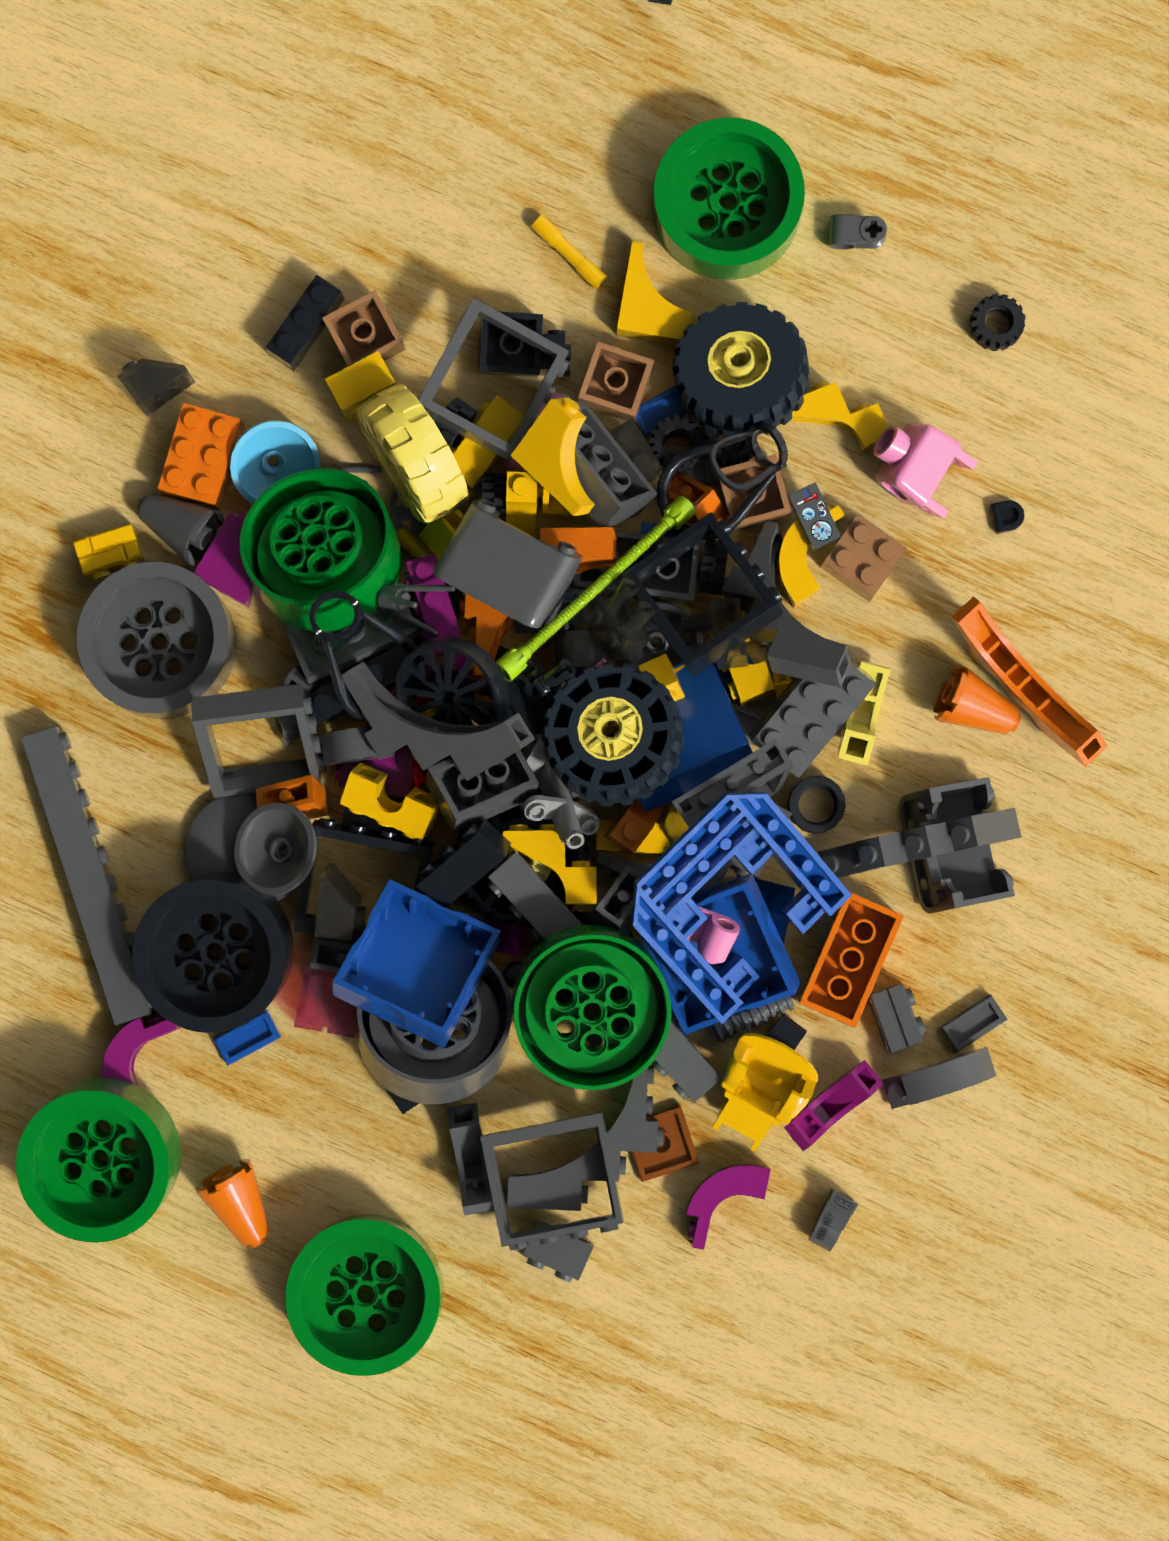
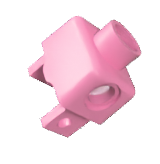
(917, 462)

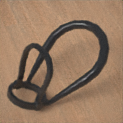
(711, 448)
(359, 622)

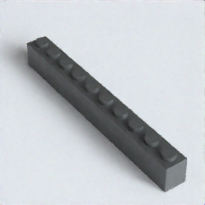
(86, 871)
(548, 914)

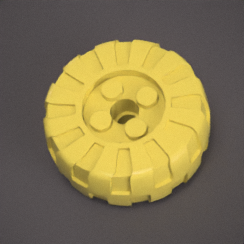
(412, 453)

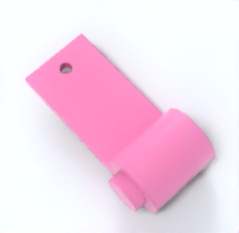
(715, 936)

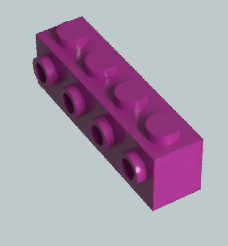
(433, 606)

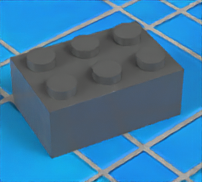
(485, 794)

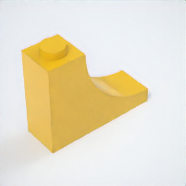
(644, 311)
(549, 454)
(522, 501)

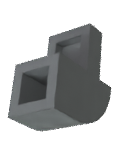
(347, 746)

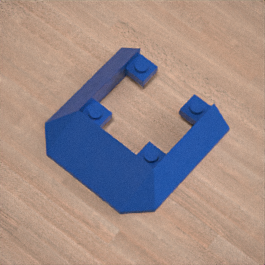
(751, 831)

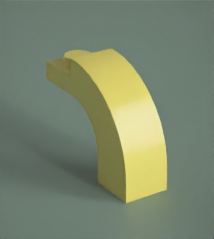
(859, 729)

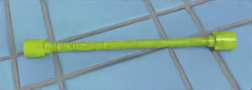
(674, 517)

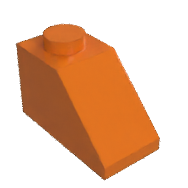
(700, 495)
(303, 793)
(632, 827)

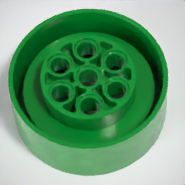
(742, 151)
(360, 571)
(560, 964)
(70, 1200)
(315, 1312)

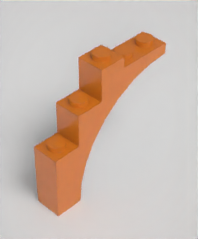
(490, 625)
(1025, 686)

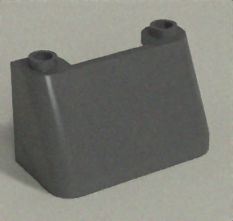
(507, 566)
(959, 876)

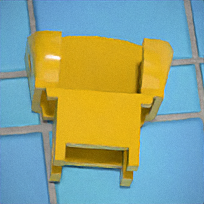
(759, 1082)

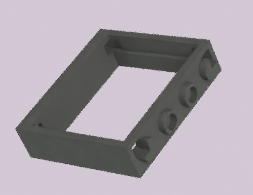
(543, 394)
(251, 706)
(758, 772)
(549, 1233)

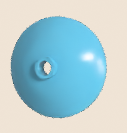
(266, 439)

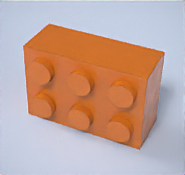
(200, 456)

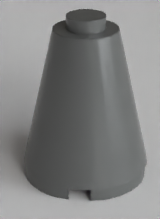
(181, 524)

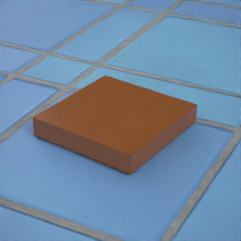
(676, 1151)

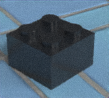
(506, 354)

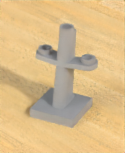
(568, 816)

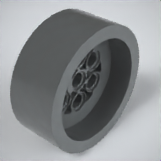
(112, 616)
(441, 1073)

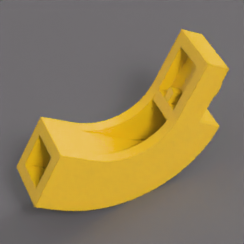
(792, 564)

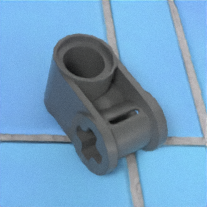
(853, 231)

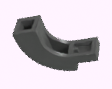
(939, 1078)
(465, 1132)

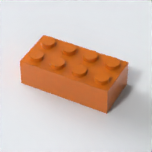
(850, 960)

